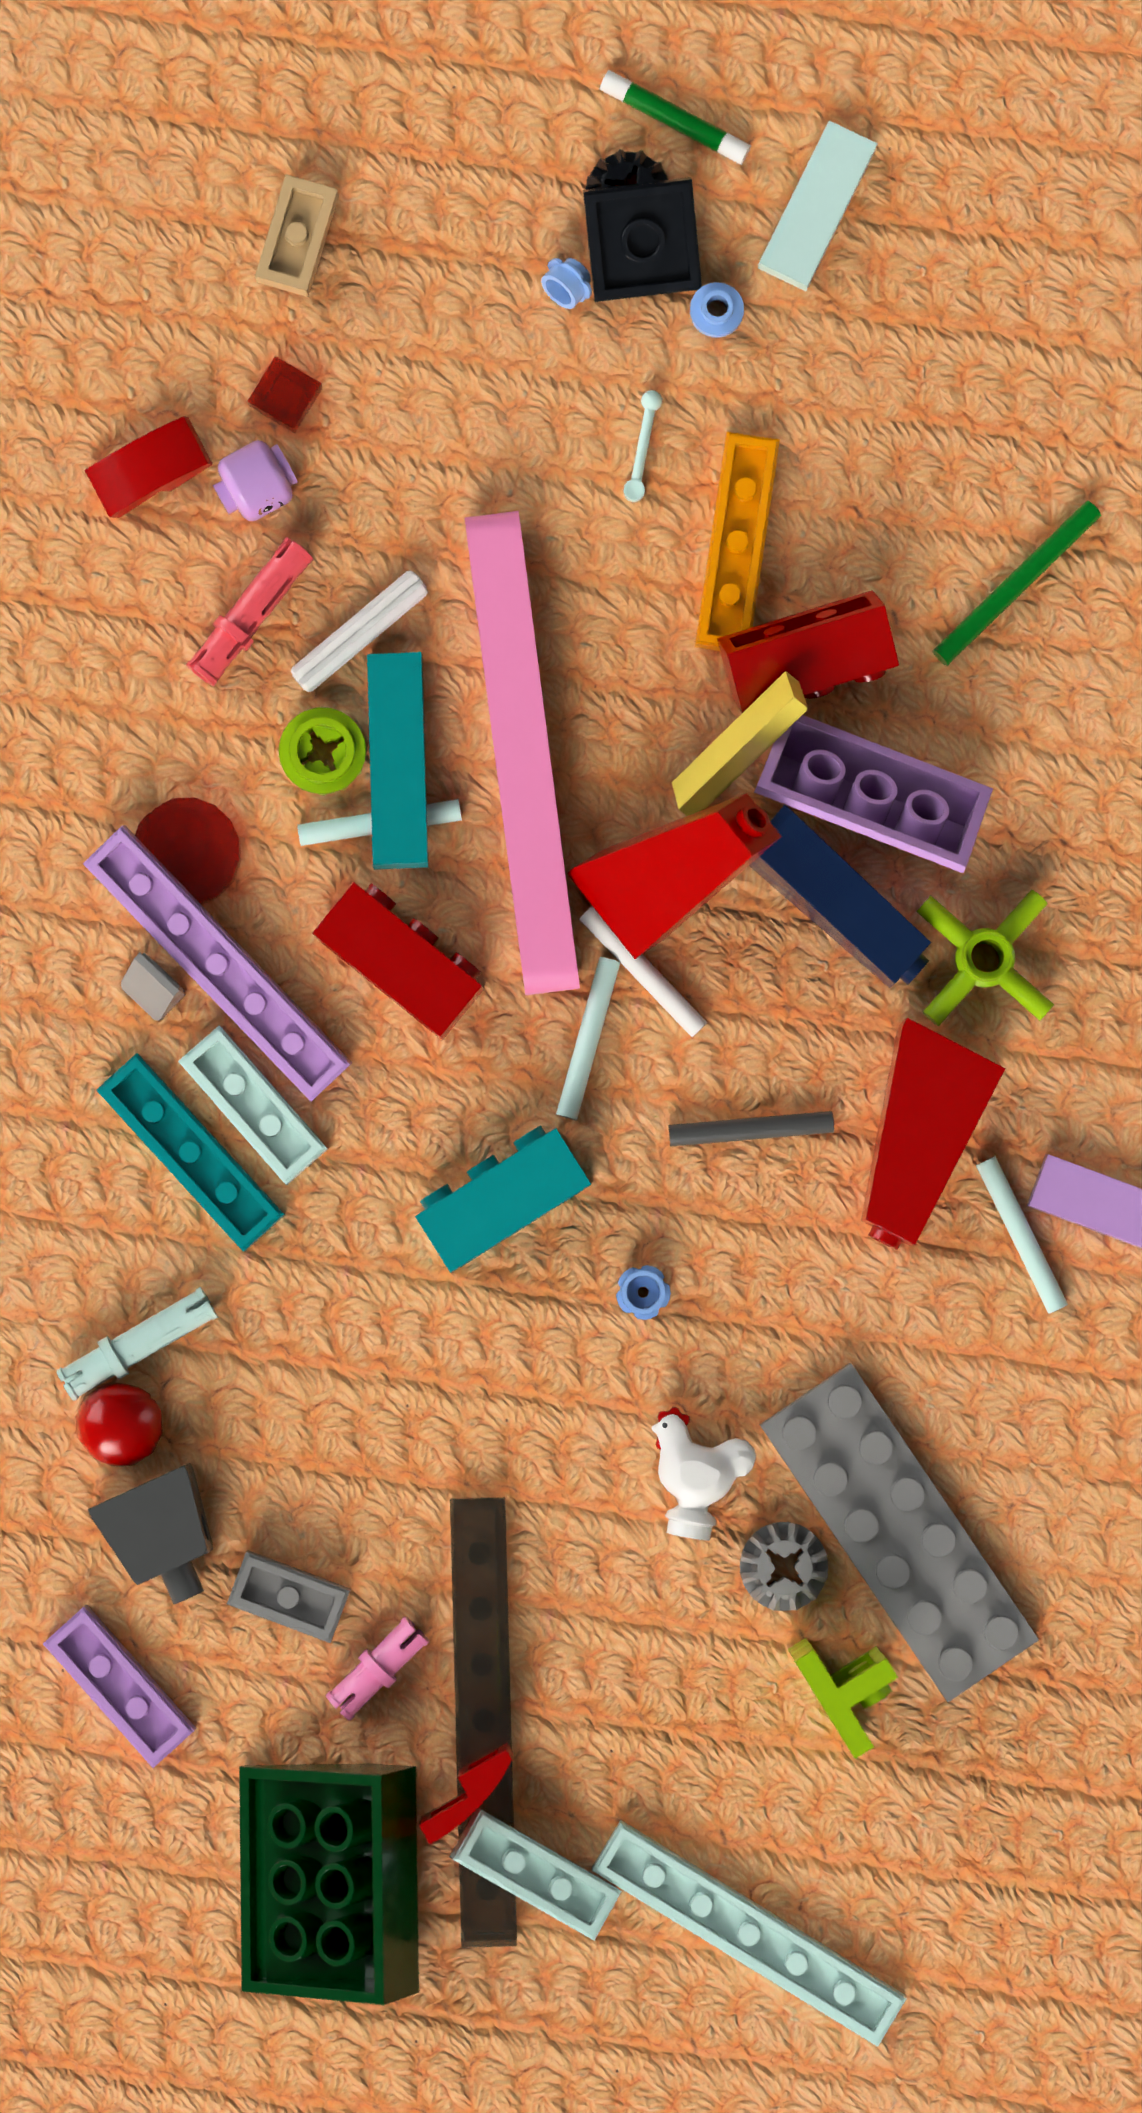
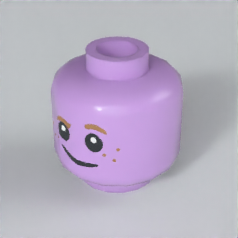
(255, 480)

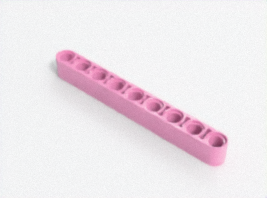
(522, 753)

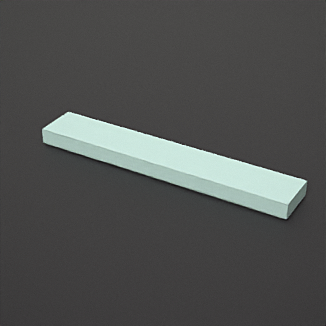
(749, 1933)

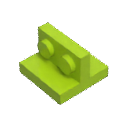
(860, 1681)

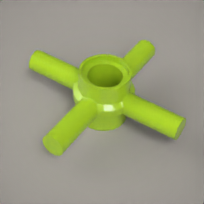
(1001, 941)

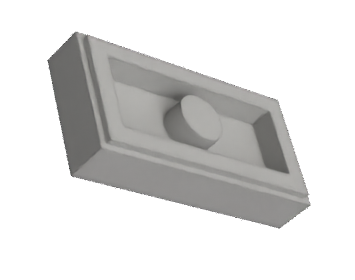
(288, 1596)

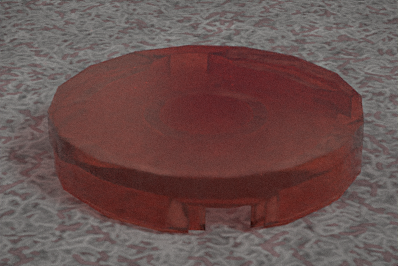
(194, 845)

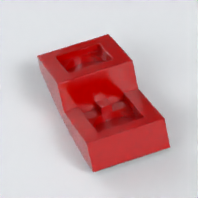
(147, 466)
(478, 1782)

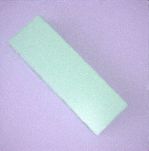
(817, 205)
(253, 1105)
(535, 1873)

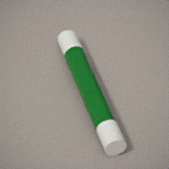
(675, 117)

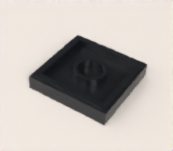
(642, 239)

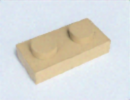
(297, 235)

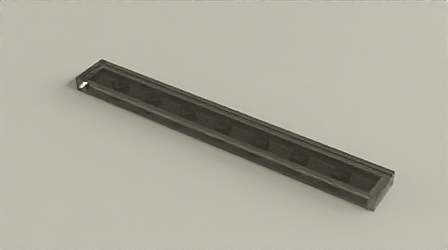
(482, 1693)

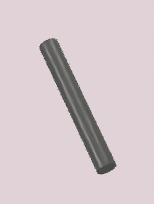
(751, 1128)

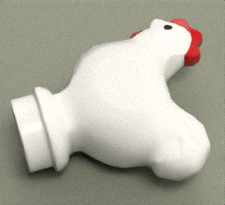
(696, 1473)

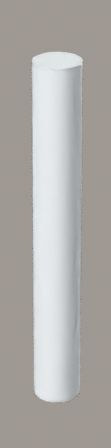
(646, 975)

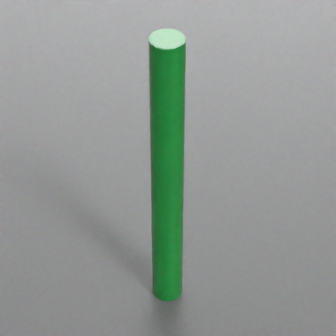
(1017, 583)

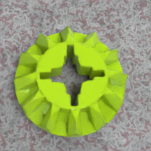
(297, 746)

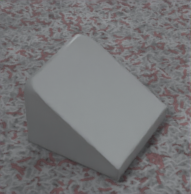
(151, 987)

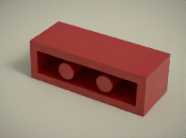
(815, 646)
(400, 958)

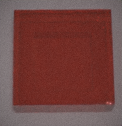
(285, 394)

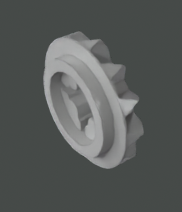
(783, 1539)

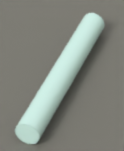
(361, 824)
(588, 1038)
(1022, 1235)

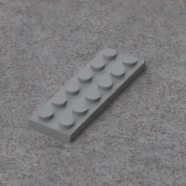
(899, 1532)

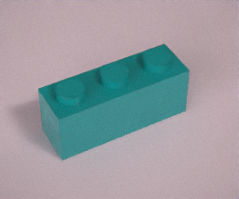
(501, 1197)

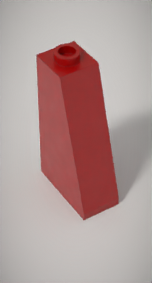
(670, 872)
(925, 1123)

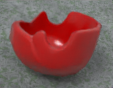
(119, 1424)

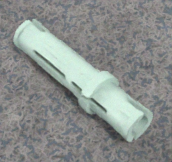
(136, 1344)

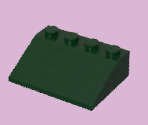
(329, 1881)

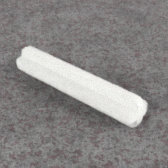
(359, 631)

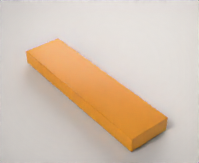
(737, 537)

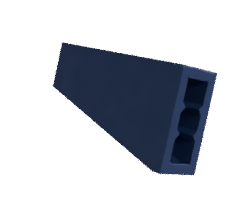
(841, 901)

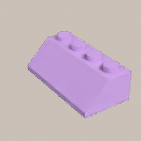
(875, 792)

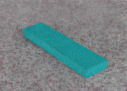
(397, 761)
(190, 1152)

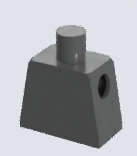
(159, 1531)

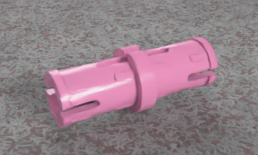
(377, 1668)

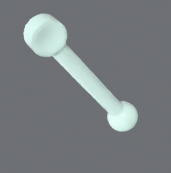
(634, 488)

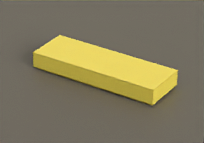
(740, 745)

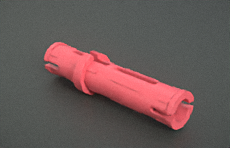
(242, 621)

